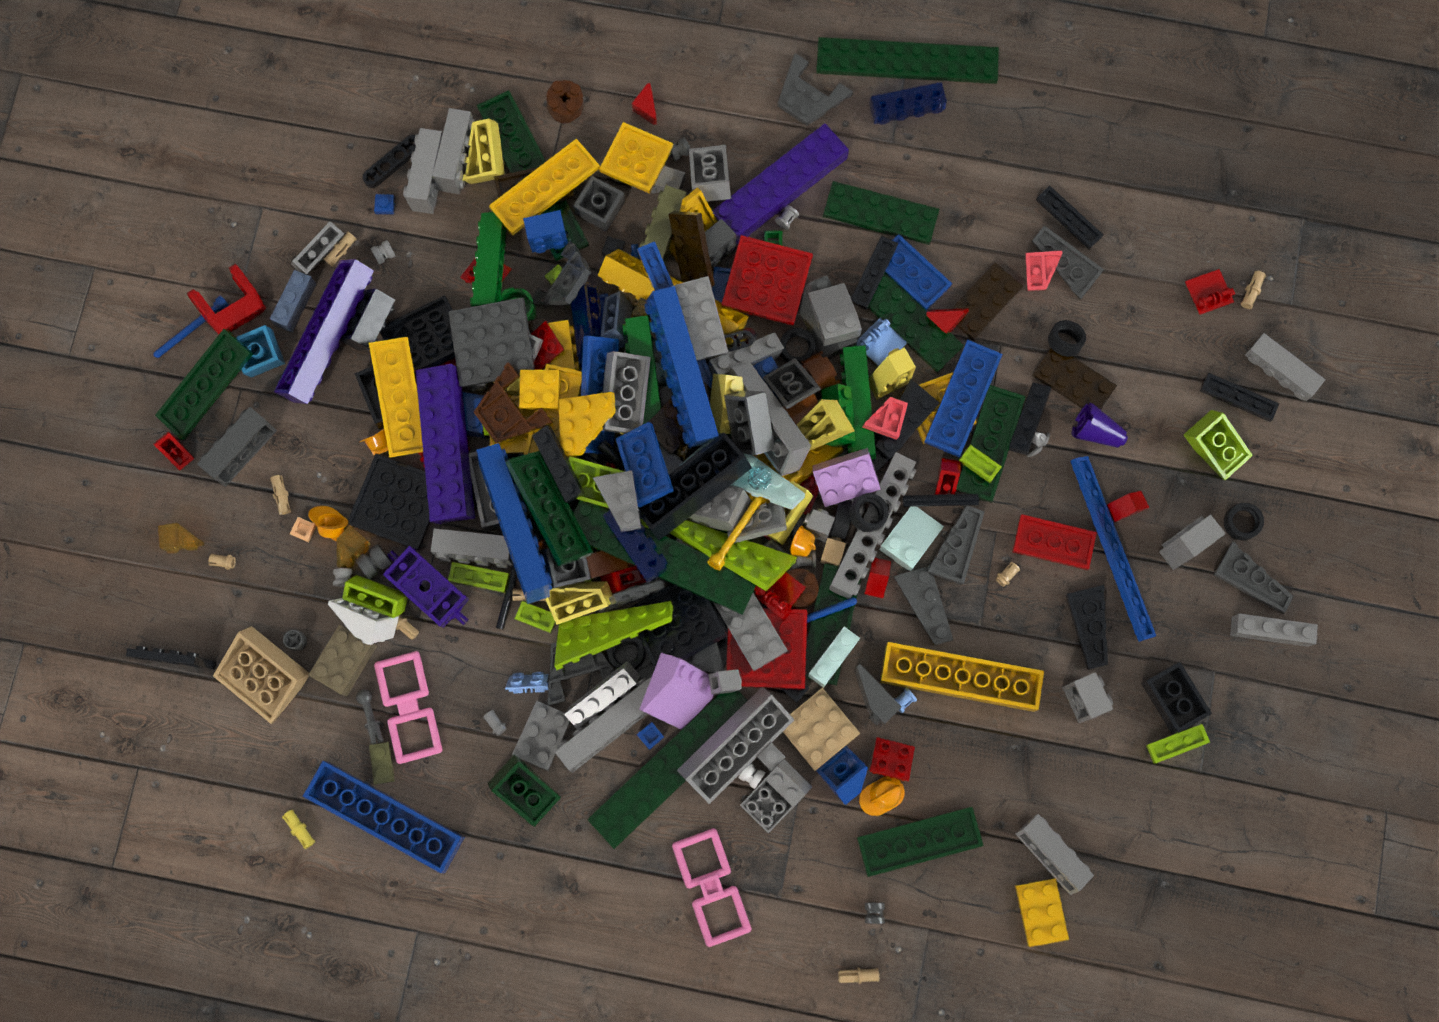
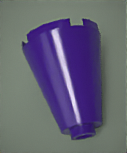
(1098, 427)

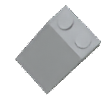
(835, 314)

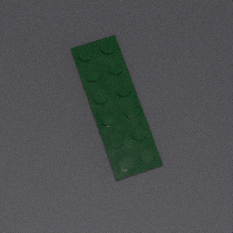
(881, 212)
(913, 324)
(204, 384)
(992, 437)
(549, 508)
(825, 629)
(919, 841)

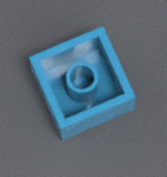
(264, 349)

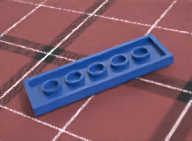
(593, 371)
(963, 398)

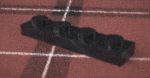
(1069, 217)
(874, 272)
(1239, 397)
(1030, 418)
(558, 464)

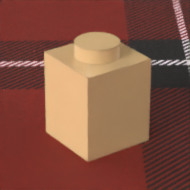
(833, 551)

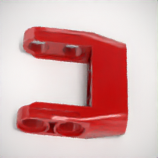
(235, 314)

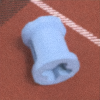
(905, 699)

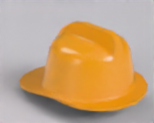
(377, 443)
(328, 521)
(803, 542)
(881, 796)

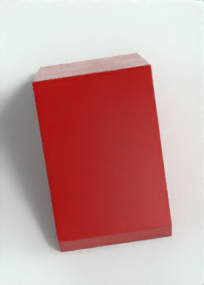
(644, 105)
(947, 318)
(174, 450)
(1127, 506)
(878, 578)

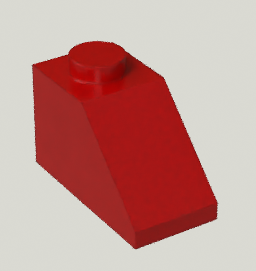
(947, 477)
(623, 579)

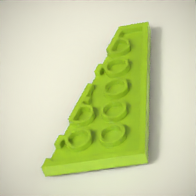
(748, 559)
(604, 630)

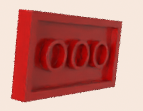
(1054, 542)

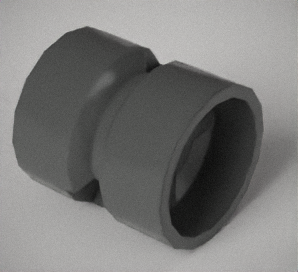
(373, 561)

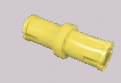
(298, 829)

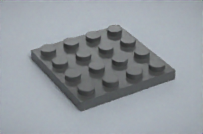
(490, 338)

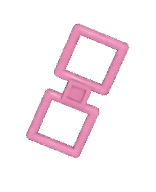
(408, 707)
(711, 887)

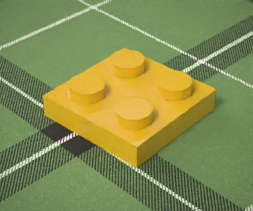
(539, 389)

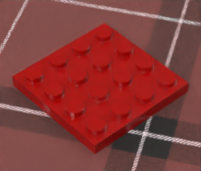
(767, 280)
(783, 672)

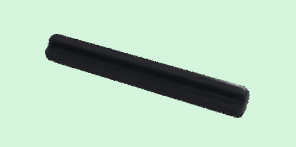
(940, 500)

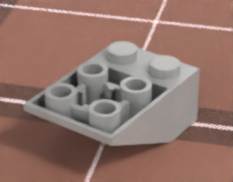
(776, 796)

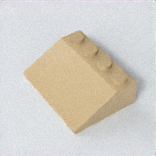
(260, 674)

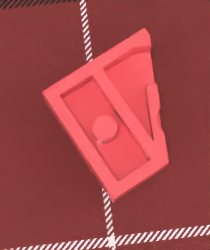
(1040, 269)
(888, 418)

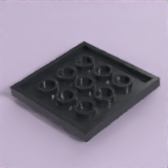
(427, 332)
(393, 503)
(691, 629)

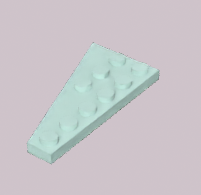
(779, 492)

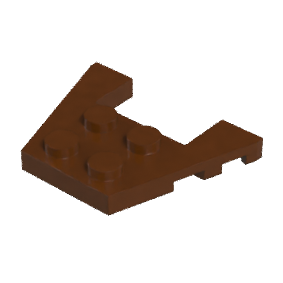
(500, 413)

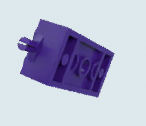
(443, 599)

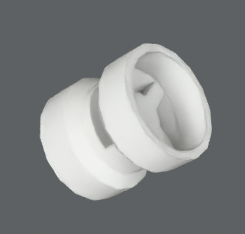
(747, 773)

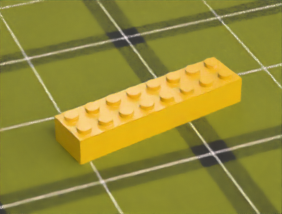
(630, 276)
(962, 677)

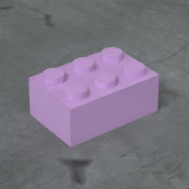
(846, 477)

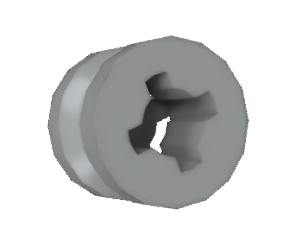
(341, 576)

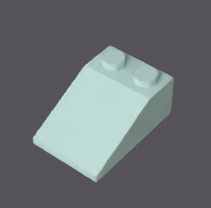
(911, 538)

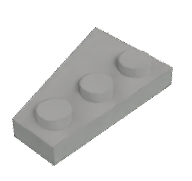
(621, 498)

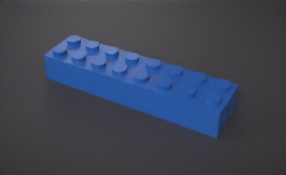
(681, 367)
(514, 523)
(384, 817)

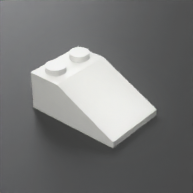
(363, 622)

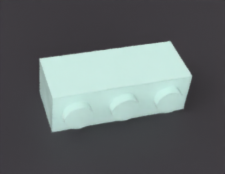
(833, 657)

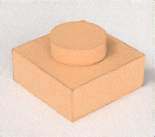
(303, 529)

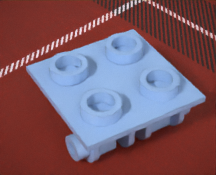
(880, 340)
(519, 681)

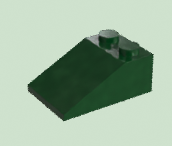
(523, 790)

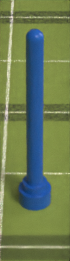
(219, 304)
(831, 609)

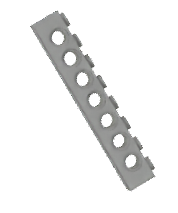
(844, 586)

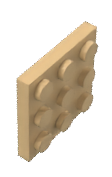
(819, 729)

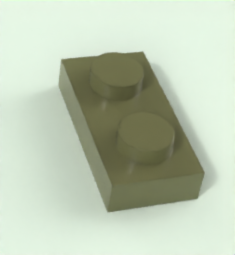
(381, 763)

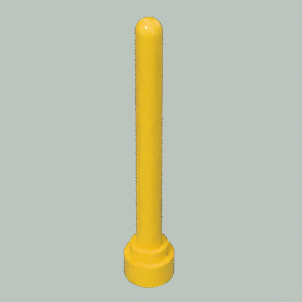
(717, 560)

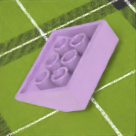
(676, 692)

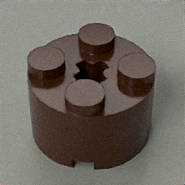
(564, 91)
(820, 370)
(810, 593)

